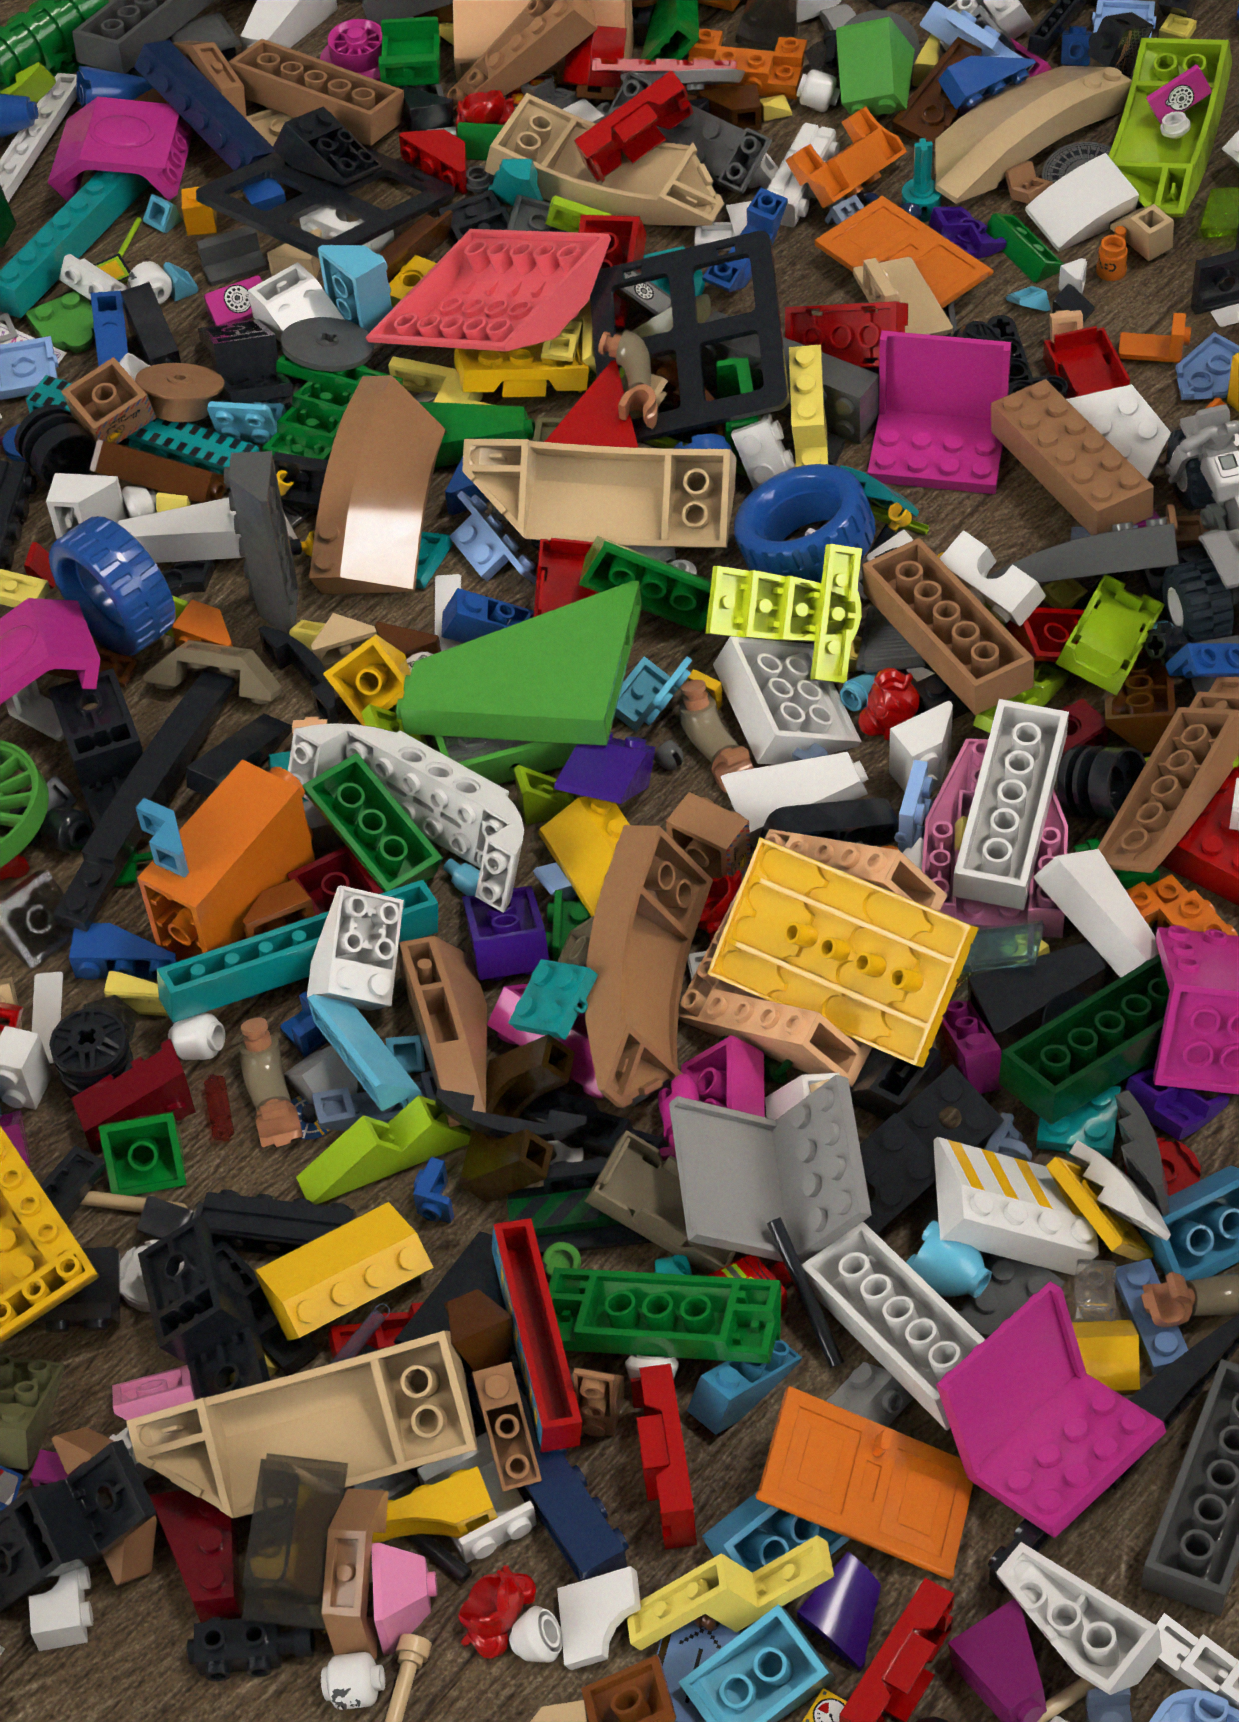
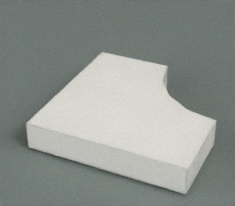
(593, 1612)

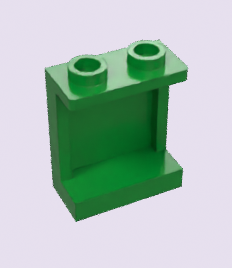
(410, 51)
(734, 378)

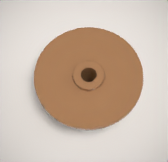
(180, 390)

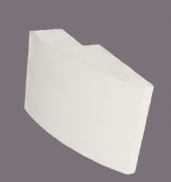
(1083, 203)

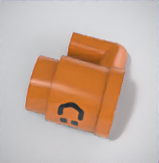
(1113, 256)

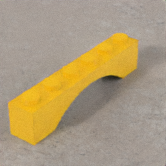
(445, 1508)

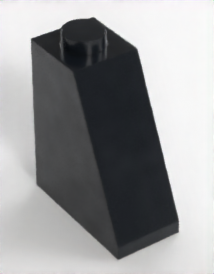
(149, 326)

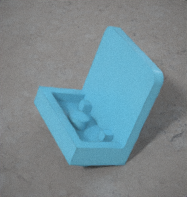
(246, 421)
(648, 692)

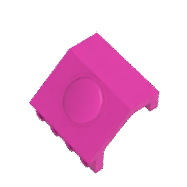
(124, 139)
(42, 638)

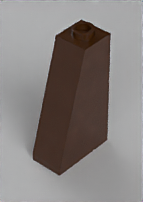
(157, 472)

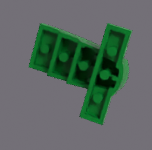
(316, 409)

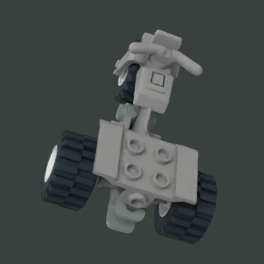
(1206, 474)

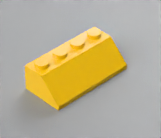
(584, 843)
(342, 1270)

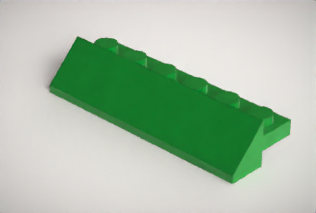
(667, 1314)

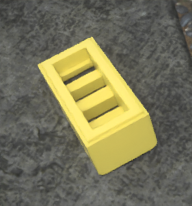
(926, 60)
(135, 992)

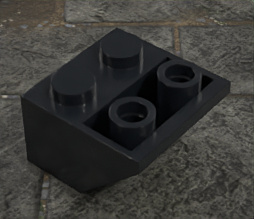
(891, 1083)

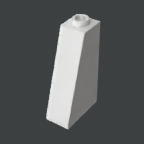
(187, 532)
(802, 782)
(1099, 908)

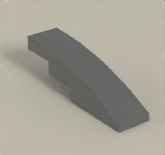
(1142, 1151)

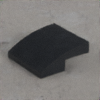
(476, 213)

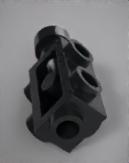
(238, 1654)

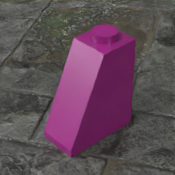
(1001, 1665)

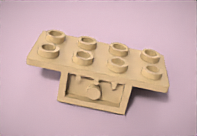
(903, 282)

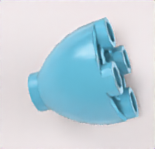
(949, 1265)

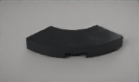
(189, 576)

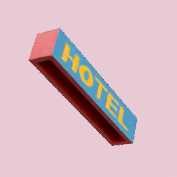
(536, 1336)

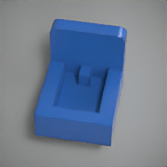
(1075, 46)
(428, 1192)

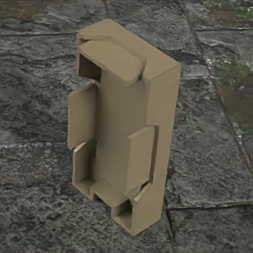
(650, 1189)

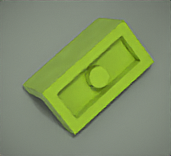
(566, 214)

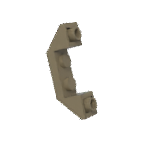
(255, 678)

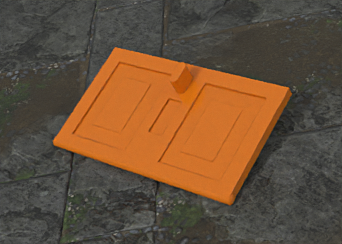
(891, 233)
(866, 1482)

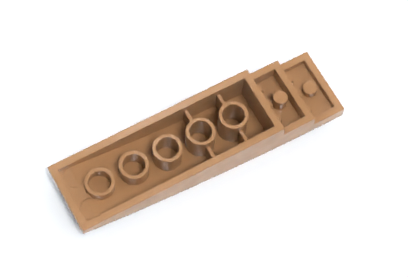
(1176, 780)

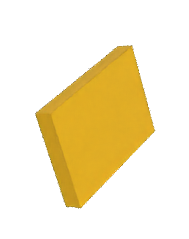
(1116, 1233)

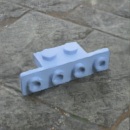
(949, 25)
(485, 545)

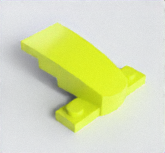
(793, 609)

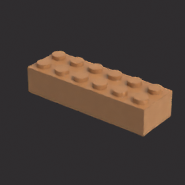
(302, 83)
(1071, 458)
(948, 626)

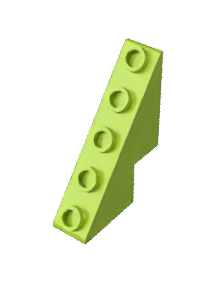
(380, 1149)

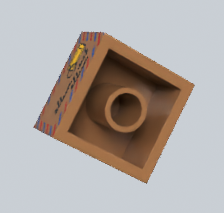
(109, 403)
(711, 835)

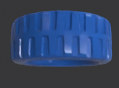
(797, 499)
(114, 584)

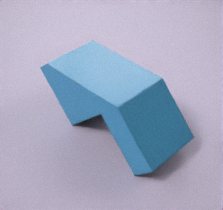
(166, 839)

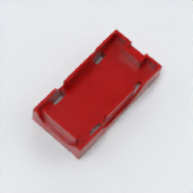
(634, 126)
(846, 329)
(1083, 361)
(564, 564)
(664, 1454)
(897, 1673)

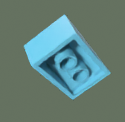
(759, 1673)

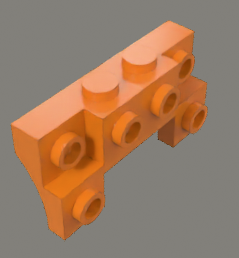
(772, 71)
(858, 163)
(1174, 905)

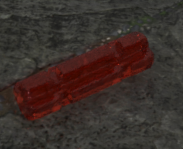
(219, 1107)

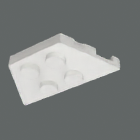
(1127, 424)

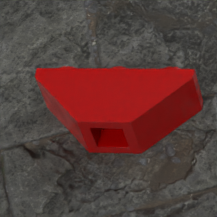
(437, 155)

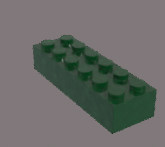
(1089, 1045)

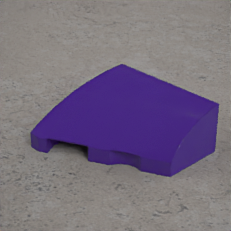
(844, 1610)

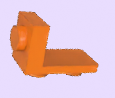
(1157, 347)

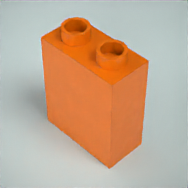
(234, 849)

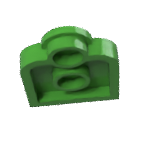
(66, 321)

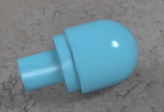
(464, 876)

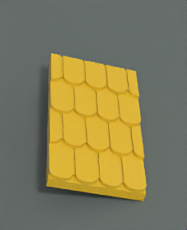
(843, 950)

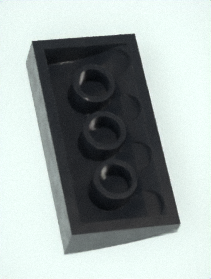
(470, 1272)

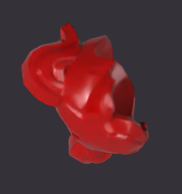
(485, 108)
(889, 703)
(718, 902)
(493, 1610)

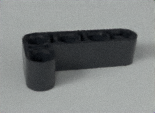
(1020, 372)
(849, 821)

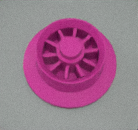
(355, 47)

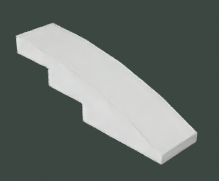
(1120, 1192)
(1198, 1661)

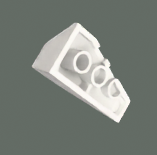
(1086, 1627)

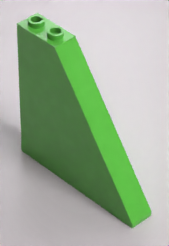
(532, 680)

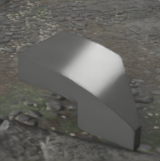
(549, 93)

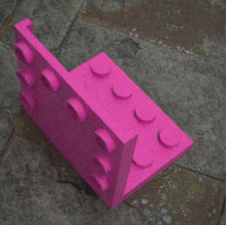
(938, 411)
(1202, 1010)
(1037, 1422)

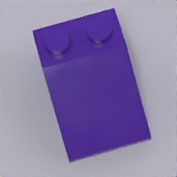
(608, 771)
(507, 940)

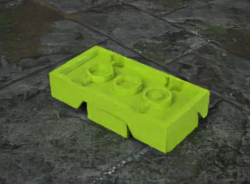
(1109, 635)

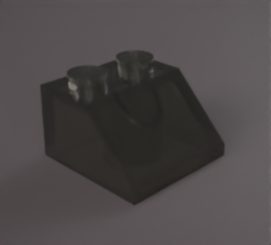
(28, 919)

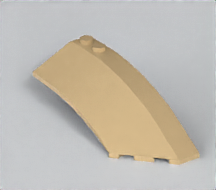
(1021, 123)
(660, 187)
(607, 491)
(365, 1411)

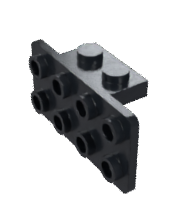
(572, 1176)

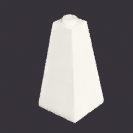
(285, 20)

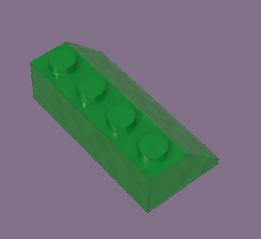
(663, 587)
(373, 824)

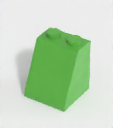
(874, 66)

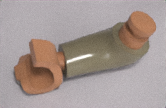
(635, 360)
(708, 734)
(265, 1082)
(1179, 1299)

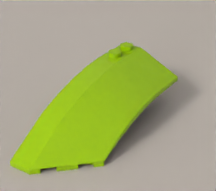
(1160, 167)

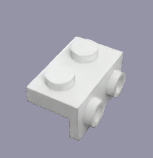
(87, 278)
(762, 450)

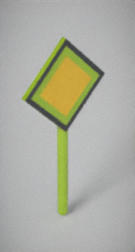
(115, 265)

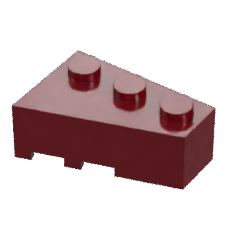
(143, 1091)
(204, 1551)

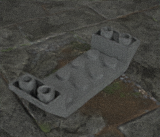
(724, 148)

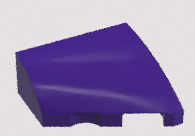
(965, 231)
(1173, 1108)

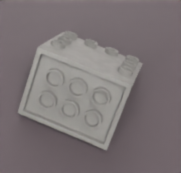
(753, 1169)

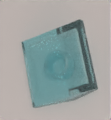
(1005, 946)

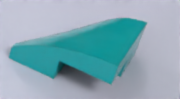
(514, 179)

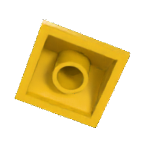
(370, 676)
(1110, 1353)

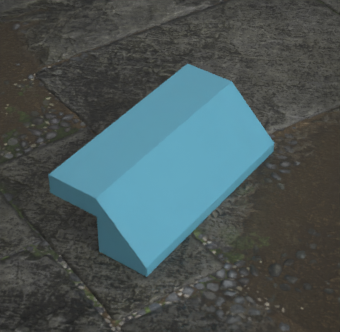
(363, 1052)

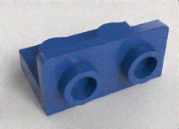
(1205, 660)

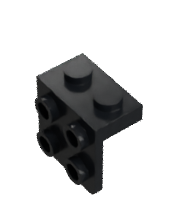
(96, 1303)

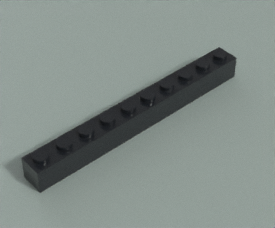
(1053, 25)

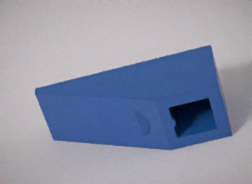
(980, 75)
(109, 326)
(475, 615)
(115, 949)

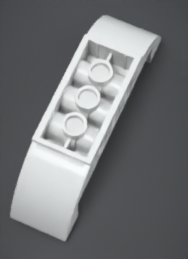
(436, 792)

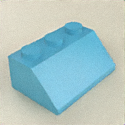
(356, 283)

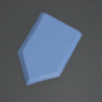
(1206, 369)

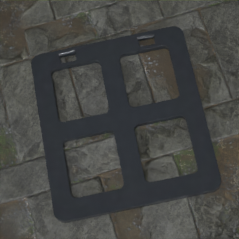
(319, 194)
(689, 336)

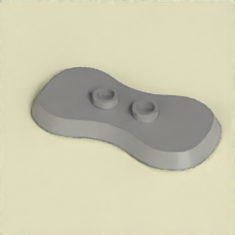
(697, 78)

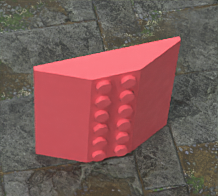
(498, 291)

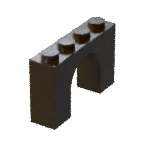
(512, 1082)

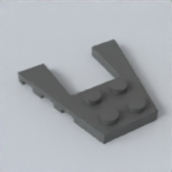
(1007, 1290)

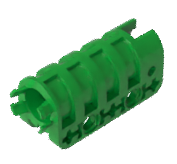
(43, 37)

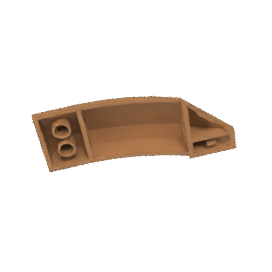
(375, 492)
(640, 956)

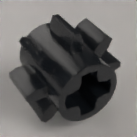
(1164, 642)

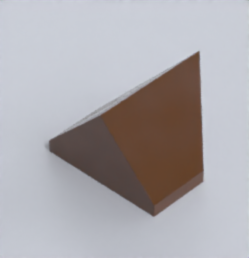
(479, 1330)

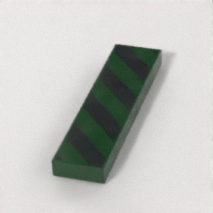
(559, 1212)

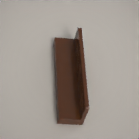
(417, 240)

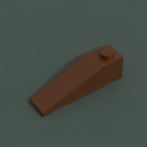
(1142, 704)

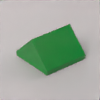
(143, 1154)

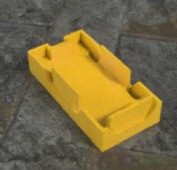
(520, 370)

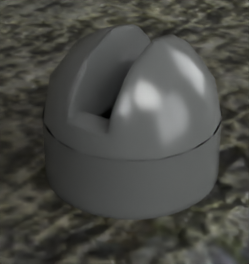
(669, 755)

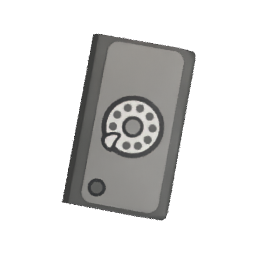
(645, 297)

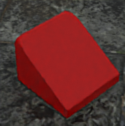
(38, 564)

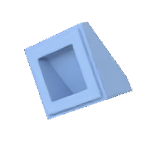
(554, 879)

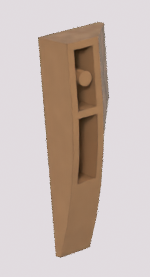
(527, 47)
(448, 1015)

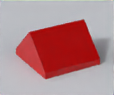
(603, 43)

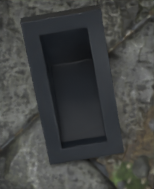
(426, 110)

